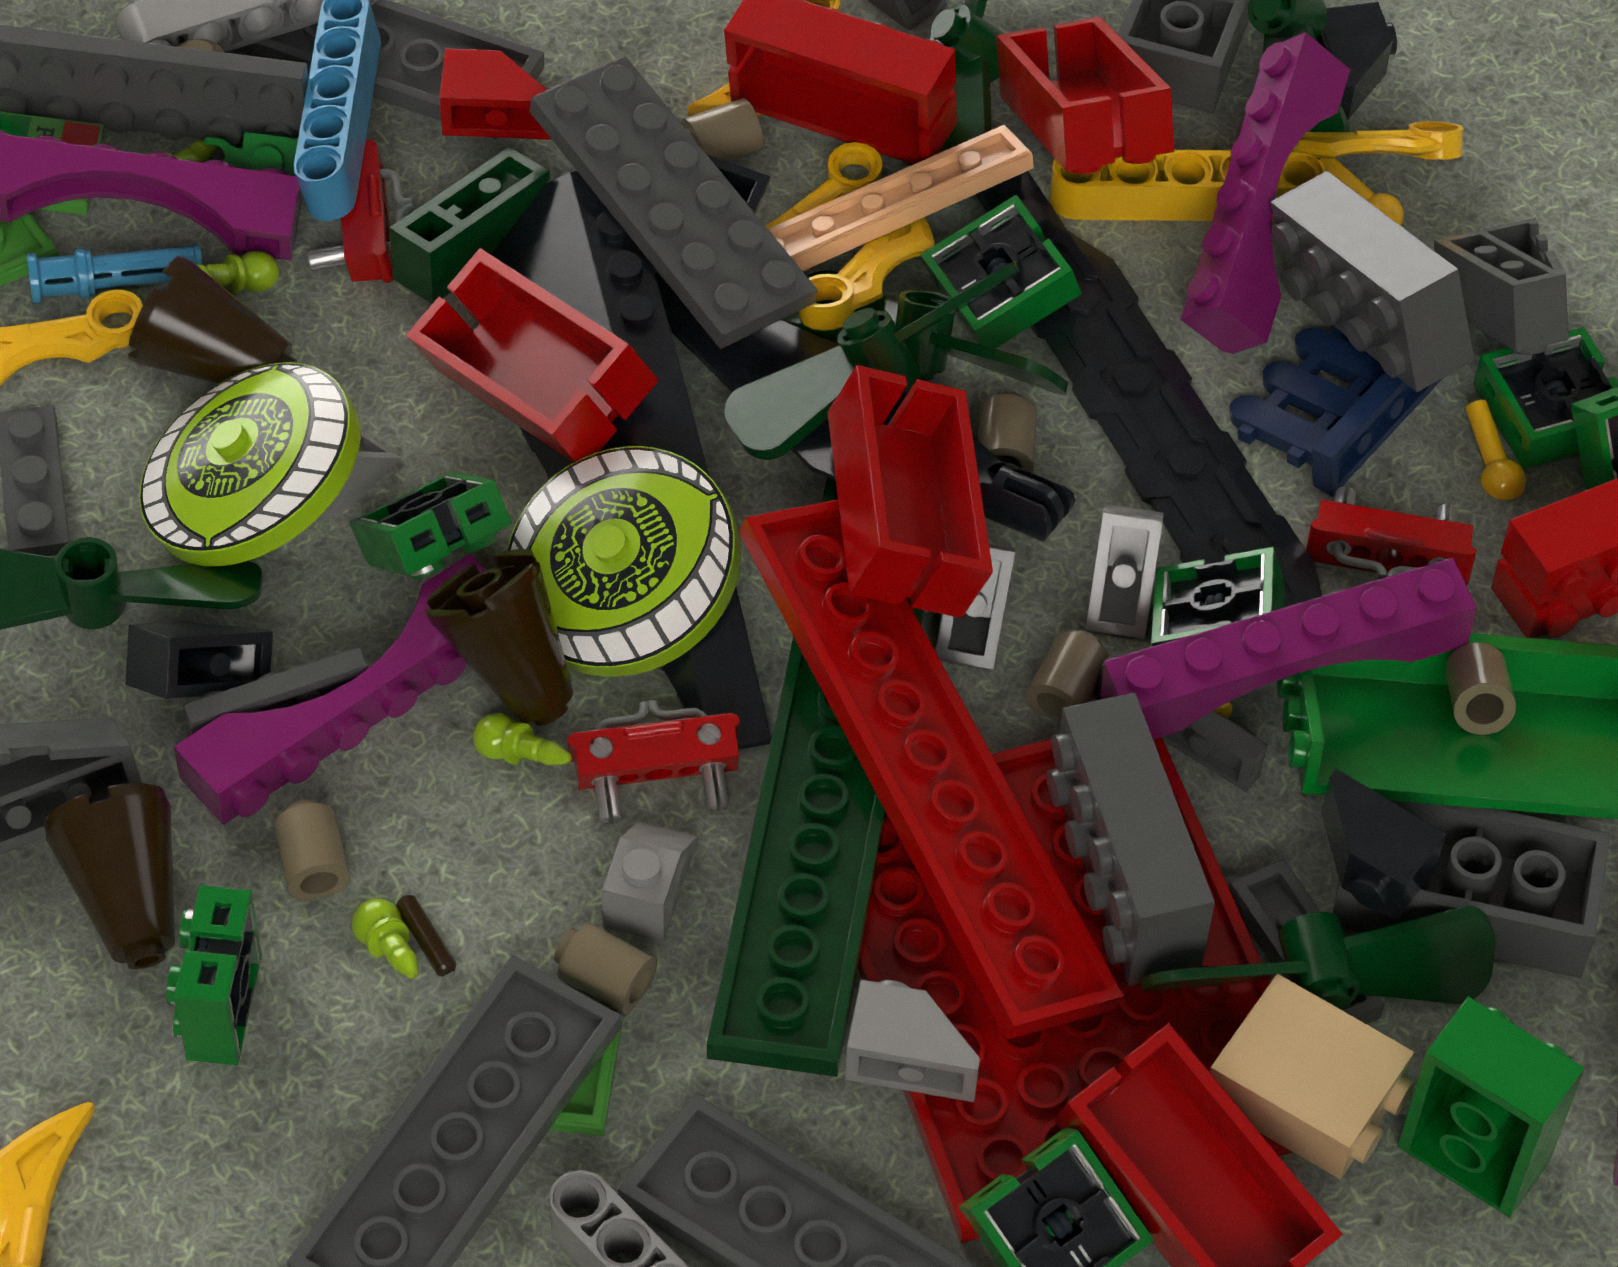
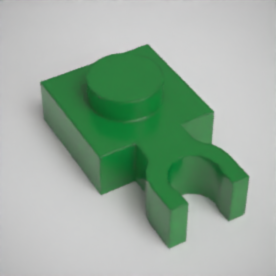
(259, 152)

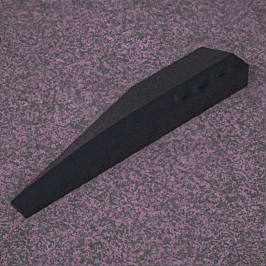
(592, 264)

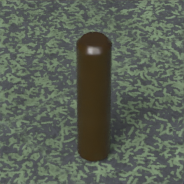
(426, 935)

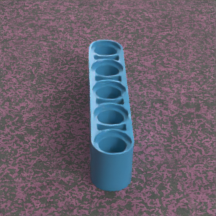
(337, 108)

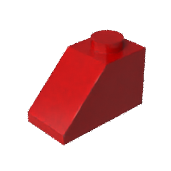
(487, 96)

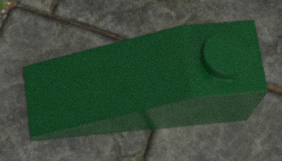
(469, 215)

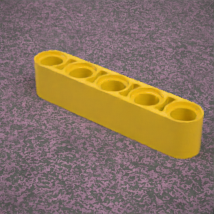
(1169, 188)

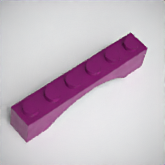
(236, 205)
(1236, 280)
(1384, 619)
(250, 755)

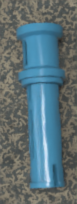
(85, 273)

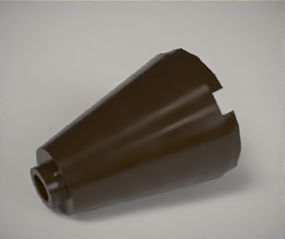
(202, 329)
(507, 634)
(121, 868)

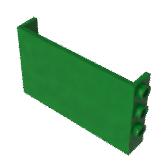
(1399, 734)

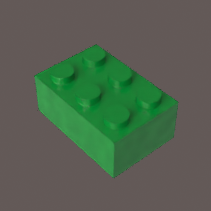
(1489, 1105)

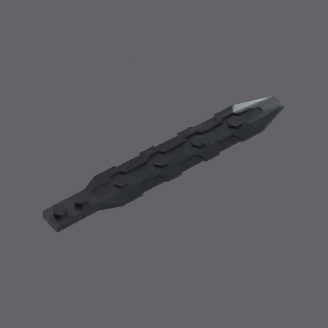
(1152, 412)

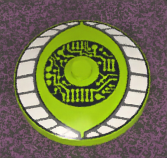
(250, 464)
(631, 557)

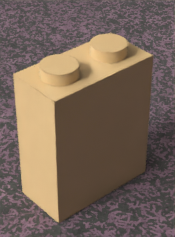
(1314, 1076)

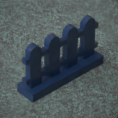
(1350, 420)

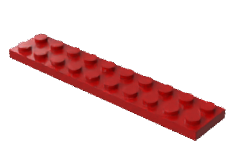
(934, 780)

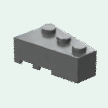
(1511, 285)
(52, 764)

